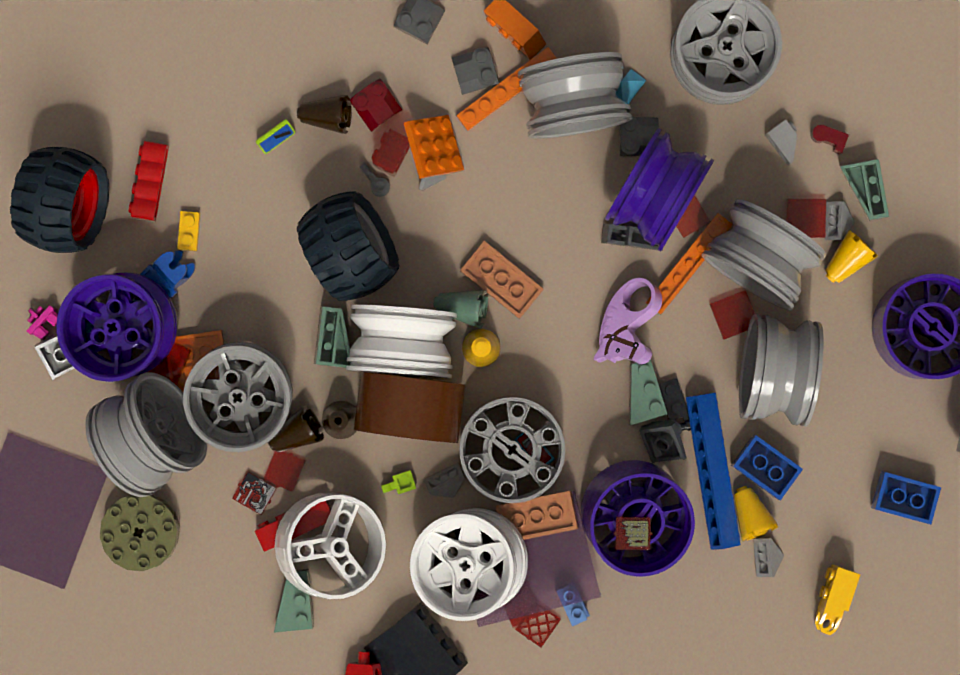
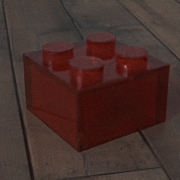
(391, 152)

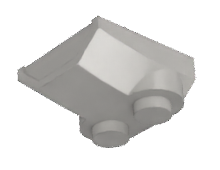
(53, 357)

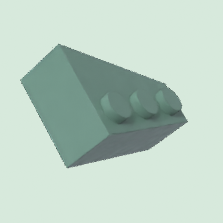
(868, 187)
(332, 339)
(645, 394)
(295, 607)

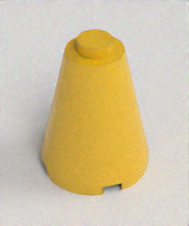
(849, 258)
(481, 347)
(752, 514)

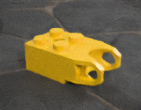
(835, 597)

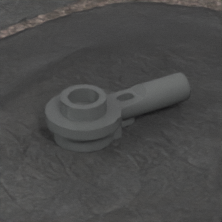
(379, 186)

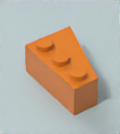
(515, 27)

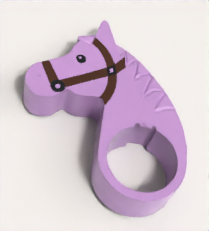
(619, 325)

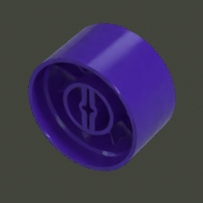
(913, 314)
(638, 502)

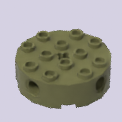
(132, 550)

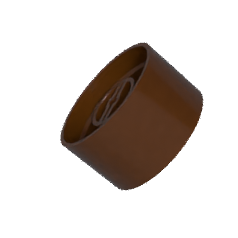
(409, 407)

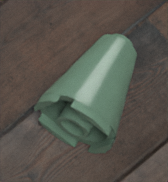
(468, 305)

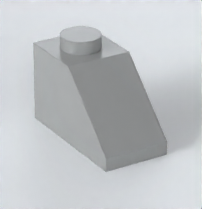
(784, 140)

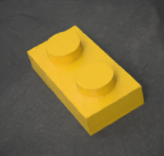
(188, 231)

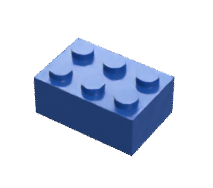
(766, 467)
(906, 497)

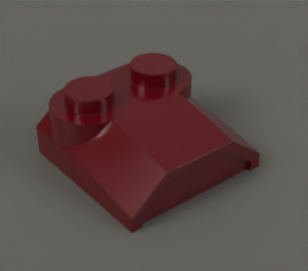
(375, 104)

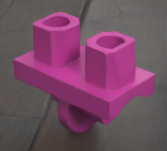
(37, 327)

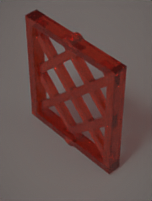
(529, 636)

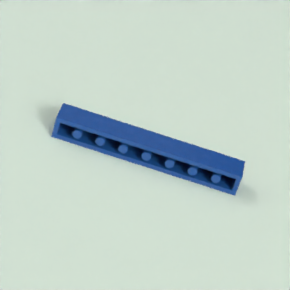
(713, 471)

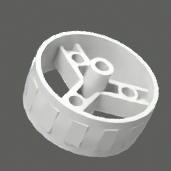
(330, 546)

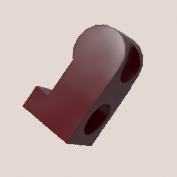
(829, 136)

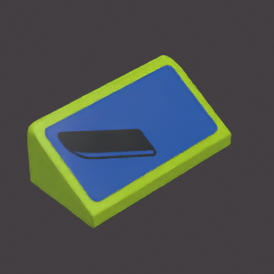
(275, 136)

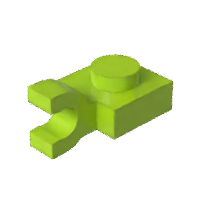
(402, 483)

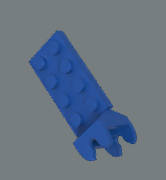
(166, 272)

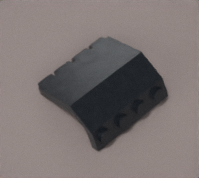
(416, 647)

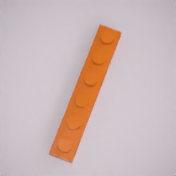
(499, 94)
(690, 261)

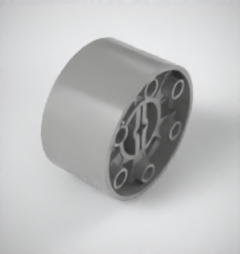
(510, 475)

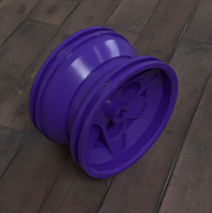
(659, 189)
(117, 326)

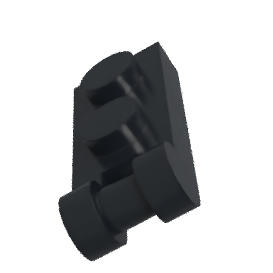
(674, 402)

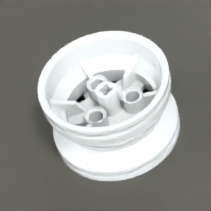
(401, 341)
(468, 564)

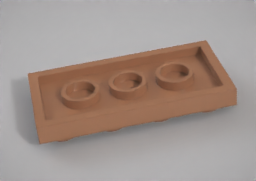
(501, 279)
(542, 515)

